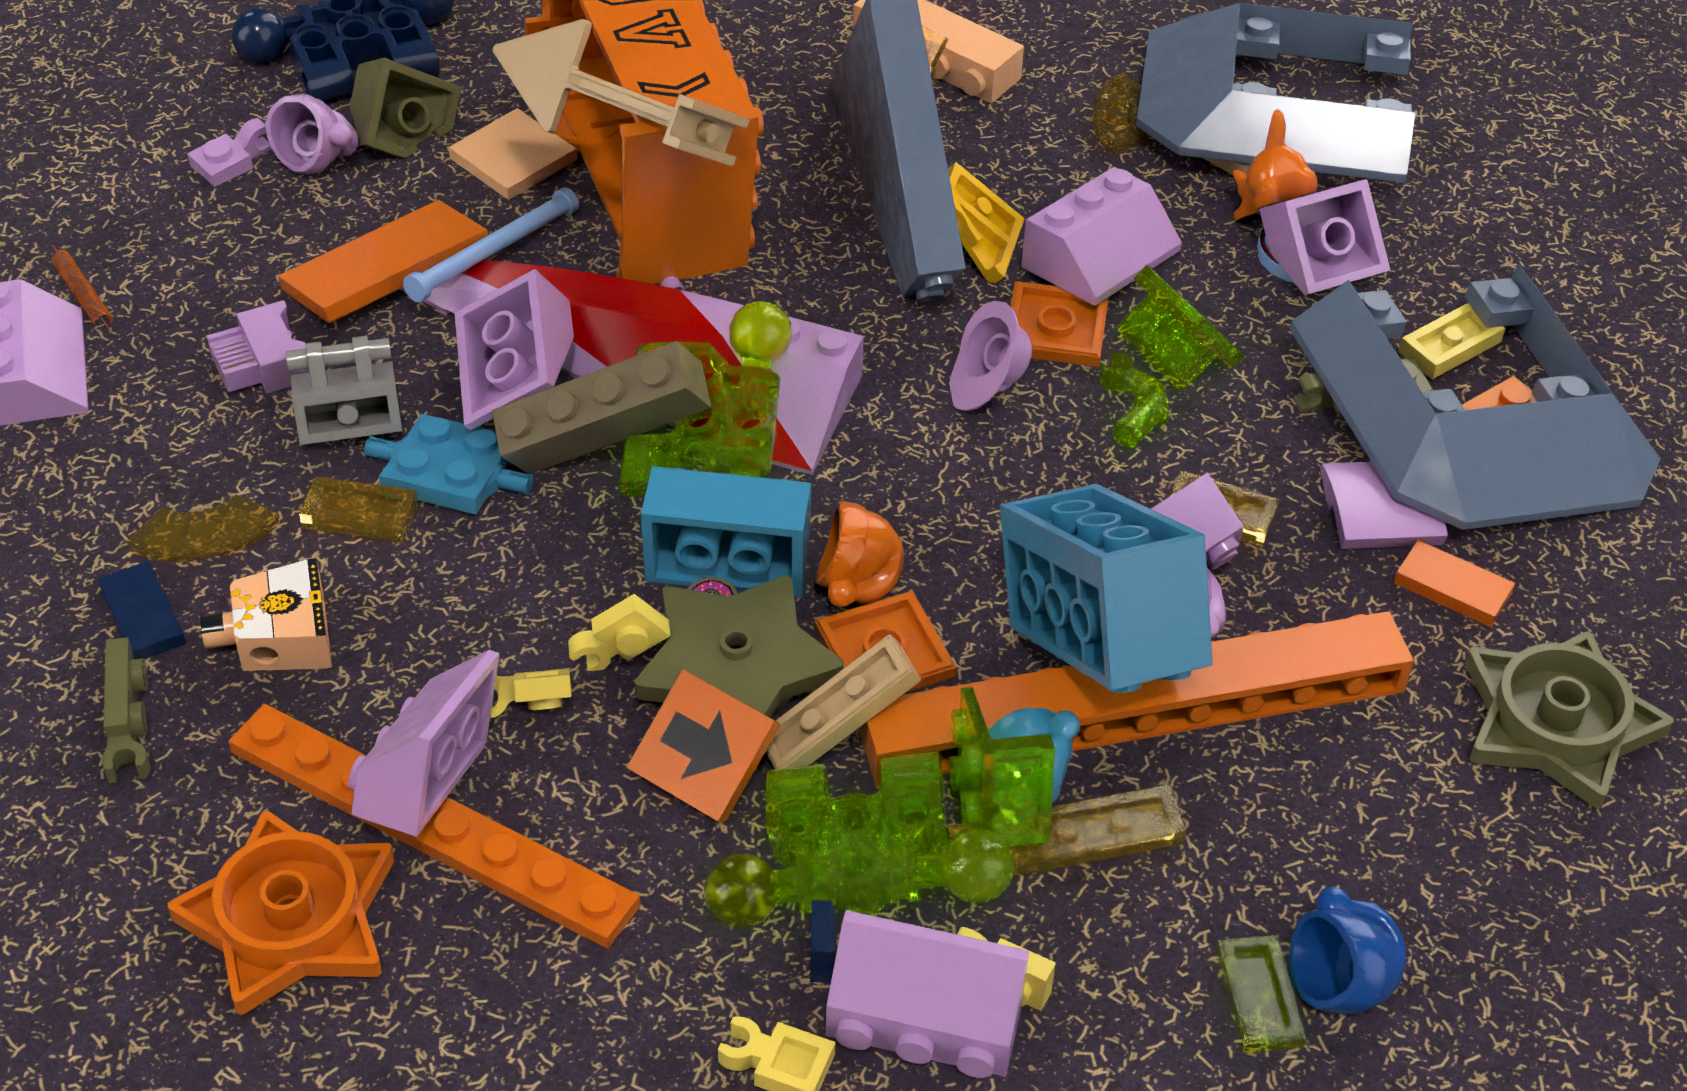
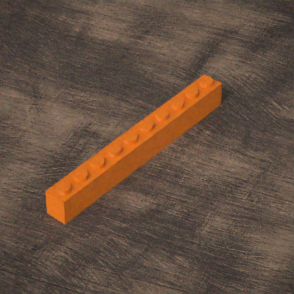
(1247, 681)

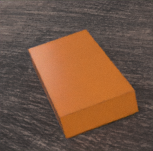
(1454, 583)

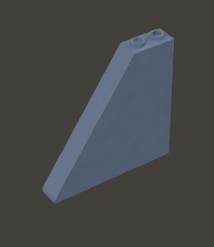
(898, 147)

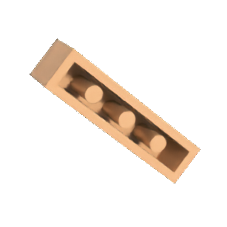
(973, 57)

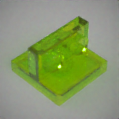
(1174, 333)

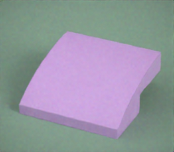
(1368, 512)

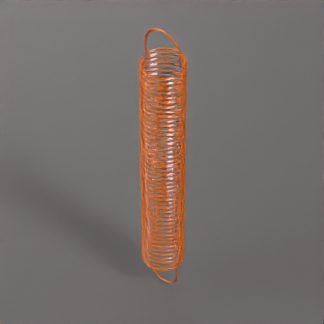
(86, 283)

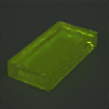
(1260, 994)

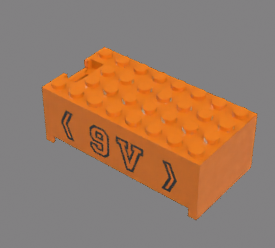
(666, 204)

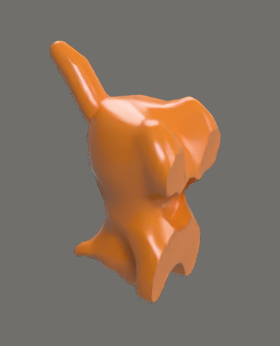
(1274, 174)

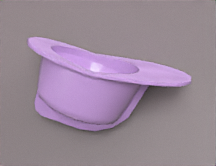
(990, 356)

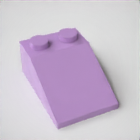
(511, 345)

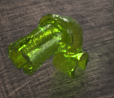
(1149, 405)

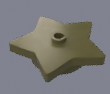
(740, 646)
(1561, 713)

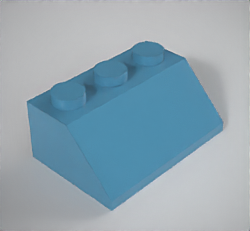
(724, 528)

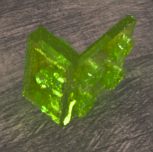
(1003, 779)

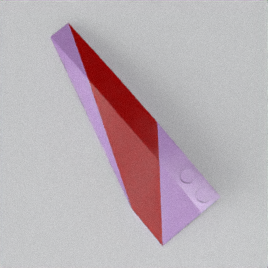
(620, 314)

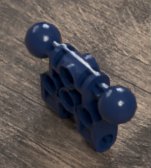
(341, 34)

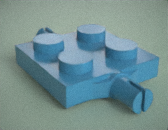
(447, 464)

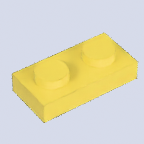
(1450, 341)

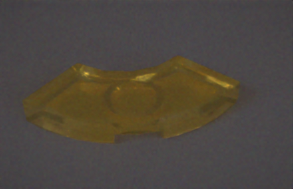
(1116, 115)
(189, 535)

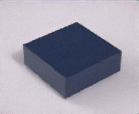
(822, 941)

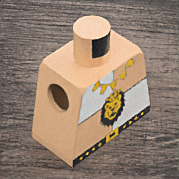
(275, 620)

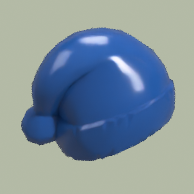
(1346, 954)

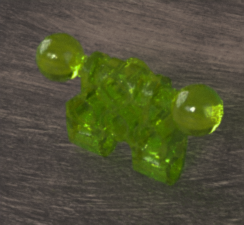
(736, 393)
(858, 847)

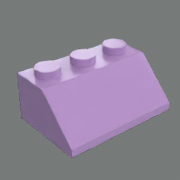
(1099, 236)
(40, 355)
(426, 747)
(926, 994)

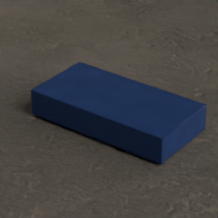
(141, 610)

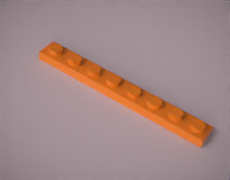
(452, 835)

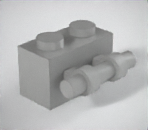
(347, 399)

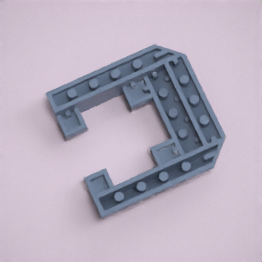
(1201, 113)
(1487, 464)

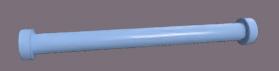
(419, 285)

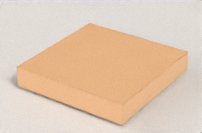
(512, 153)

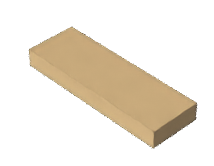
(842, 705)

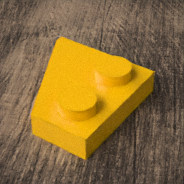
(985, 223)

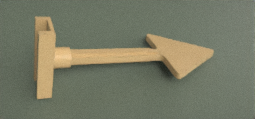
(547, 69)

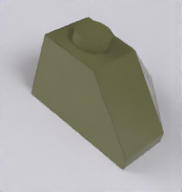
(400, 107)

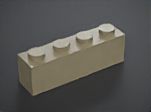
(601, 408)

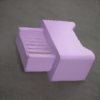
(256, 349)

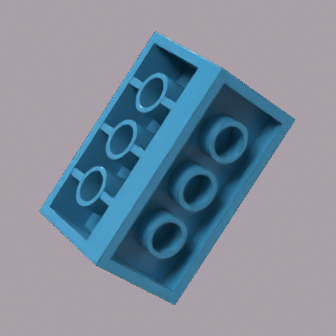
(1108, 586)

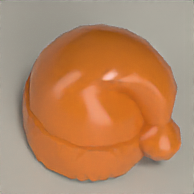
(860, 557)

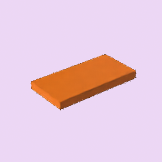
(380, 260)

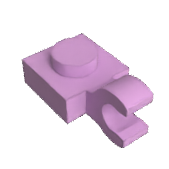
(227, 158)

